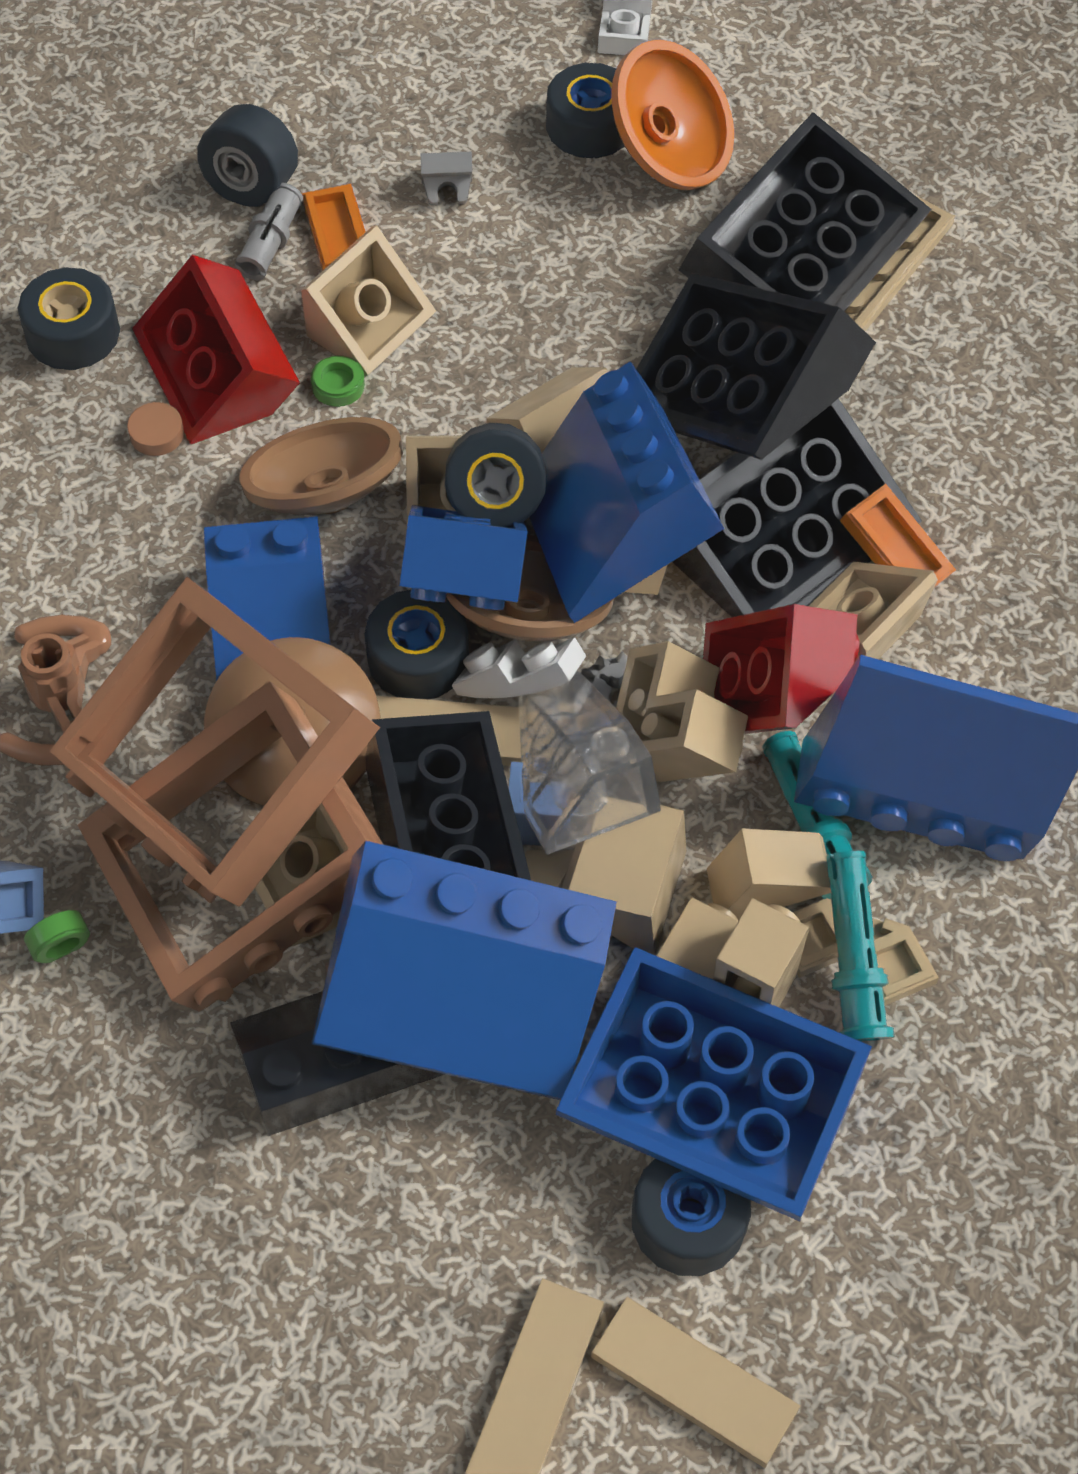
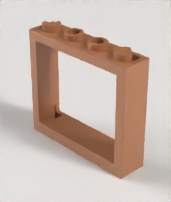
(135, 686)
(176, 785)

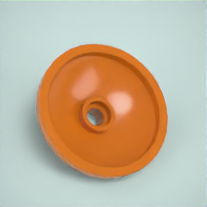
(672, 115)

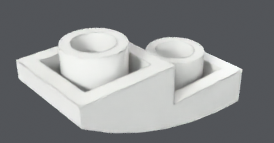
(623, 25)
(512, 673)

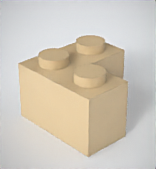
(675, 714)
(750, 954)

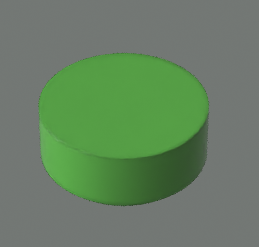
(337, 381)
(56, 936)

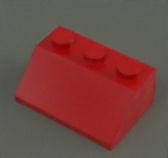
(214, 350)
(780, 662)

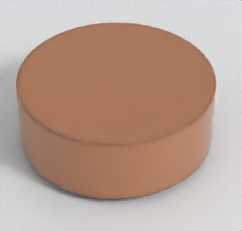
(155, 429)

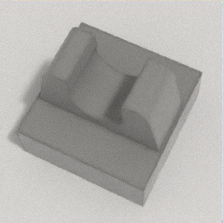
(446, 169)

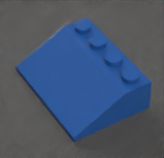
(617, 494)
(939, 759)
(463, 970)
(715, 1083)

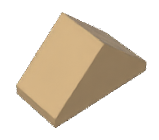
(770, 868)

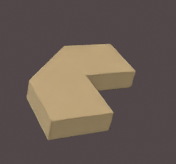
(894, 945)

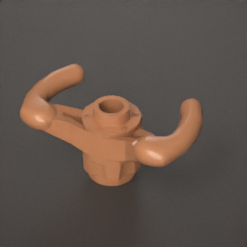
(54, 674)

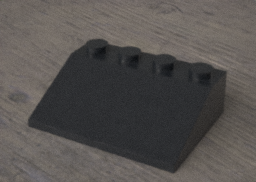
(810, 221)
(750, 363)
(785, 515)

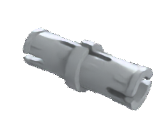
(269, 232)

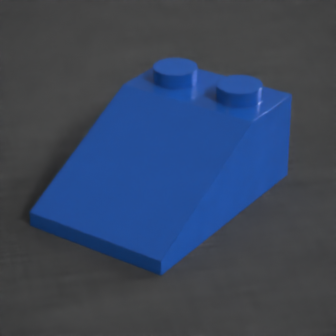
(462, 558)
(269, 579)

